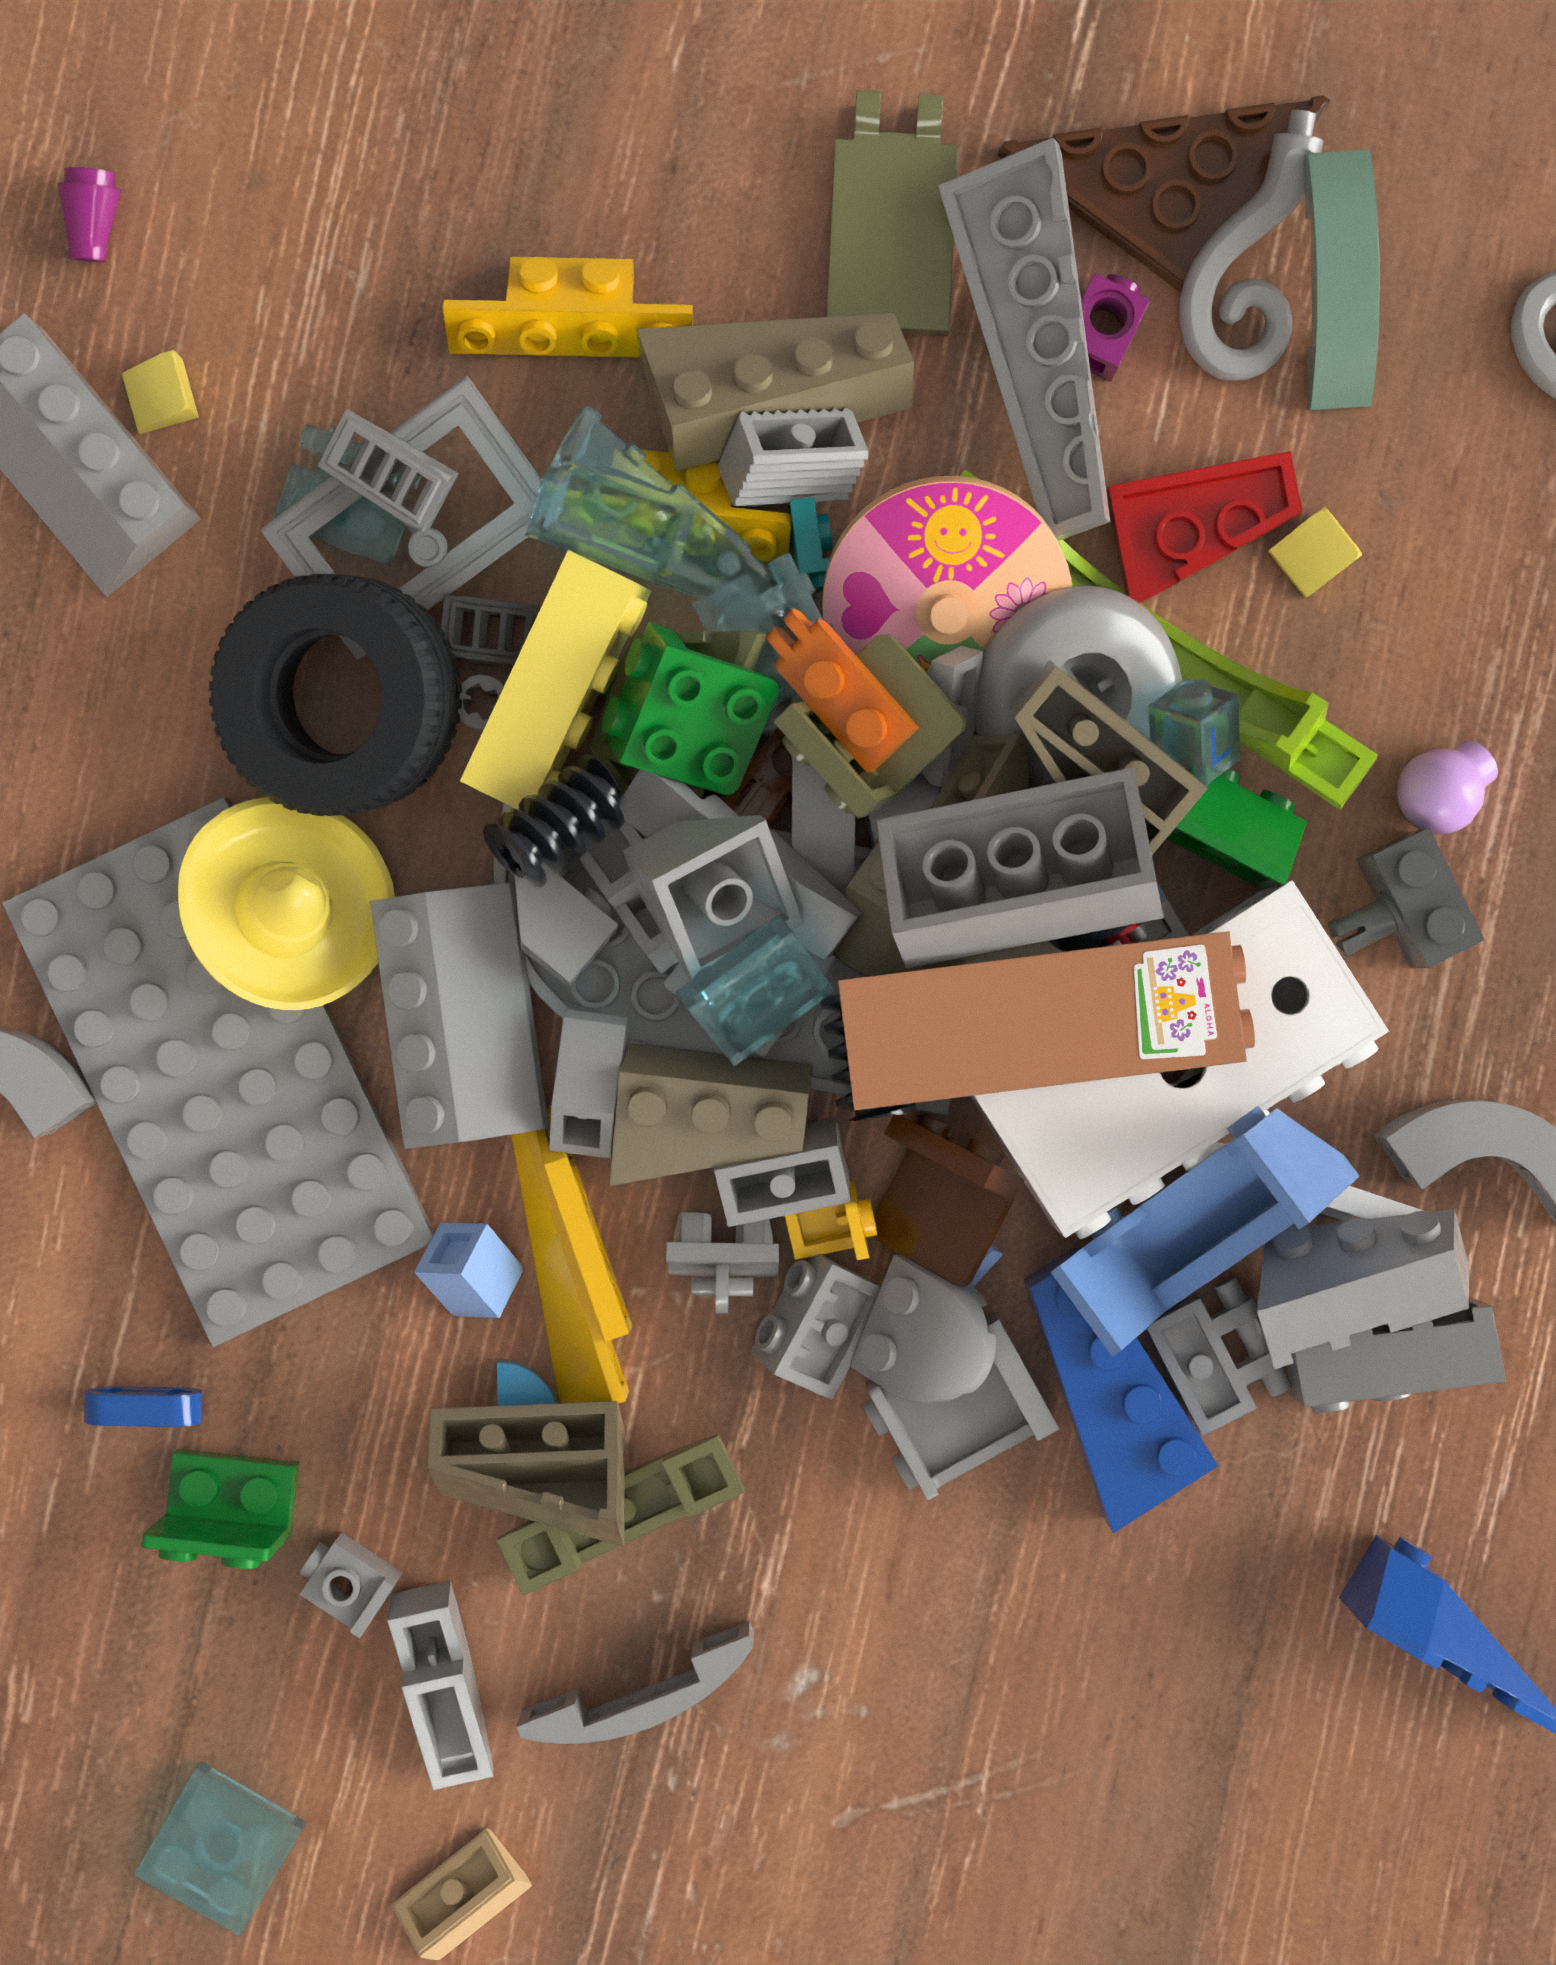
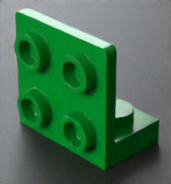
(225, 1508)

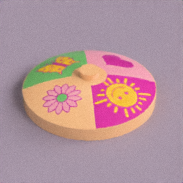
(939, 566)

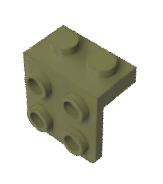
(916, 693)

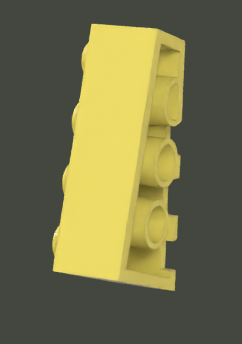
(556, 680)

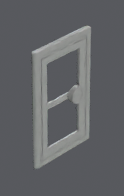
(445, 572)

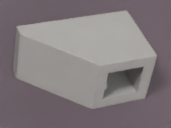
(561, 925)
(587, 1083)

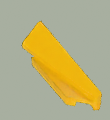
(573, 1273)

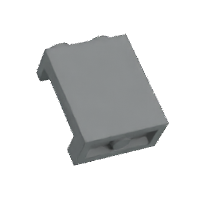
(957, 1435)

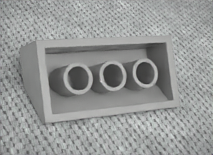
(81, 463)
(1018, 868)
(459, 1015)

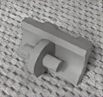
(697, 1256)

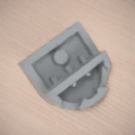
(925, 1336)

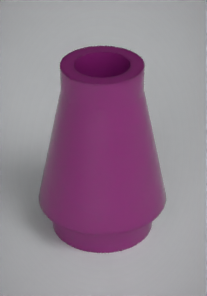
(88, 211)

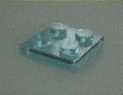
(755, 990)
(220, 1848)

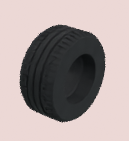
(257, 707)

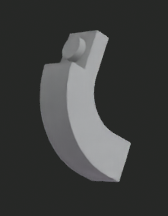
(41, 1082)
(1451, 1131)

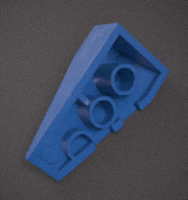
(1421, 1614)

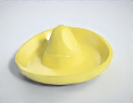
(282, 903)

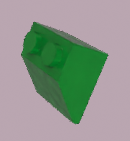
(1242, 832)

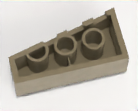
(715, 371)

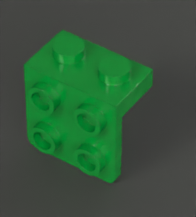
(687, 713)

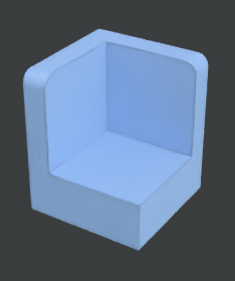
(469, 1270)

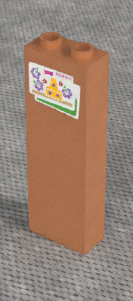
(1045, 1020)

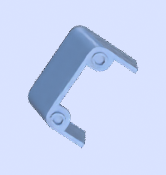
(1202, 1224)

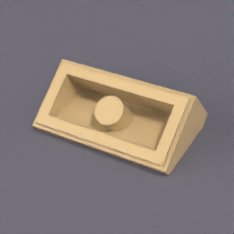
(460, 1896)

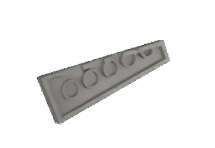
(1026, 292)

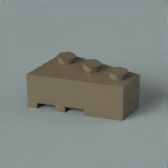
(1086, 738)
(702, 1112)
(536, 1463)

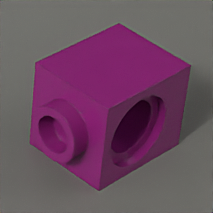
(1122, 299)

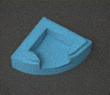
(521, 1385)

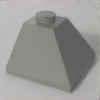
(711, 885)

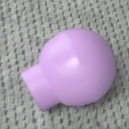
(1445, 787)

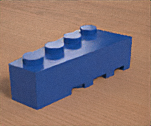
(1121, 1409)

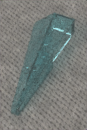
(626, 515)

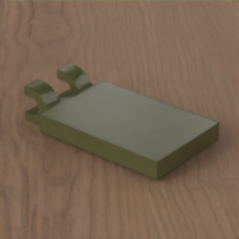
(890, 221)

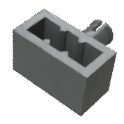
(1413, 901)

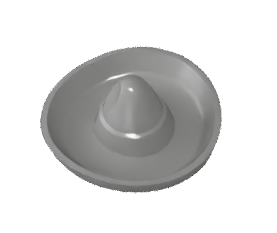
(1094, 637)

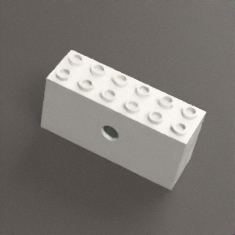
(1115, 1137)

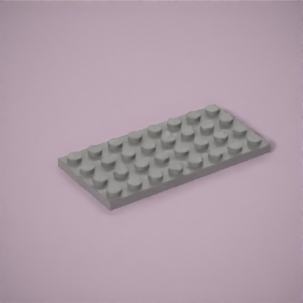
(225, 1110)

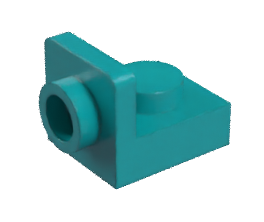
(809, 539)

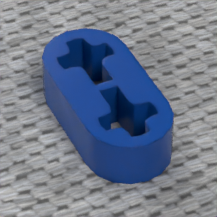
(143, 1406)

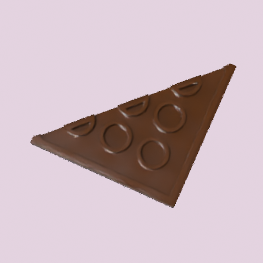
(1170, 179)

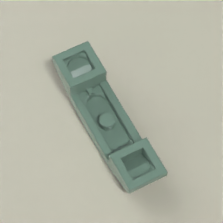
(1343, 278)

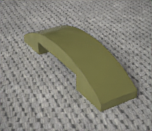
(655, 1495)

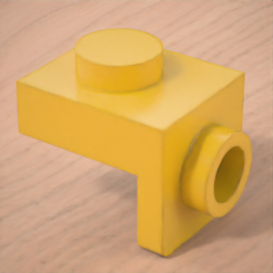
(833, 1228)

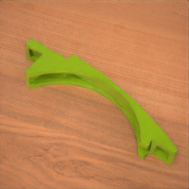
(1274, 718)

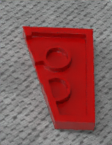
(1196, 517)

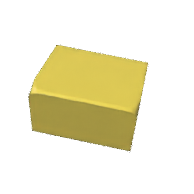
(160, 392)
(1315, 552)

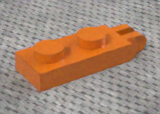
(841, 690)

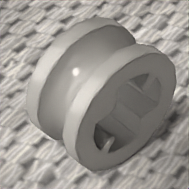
(490, 686)

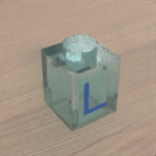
(1197, 727)

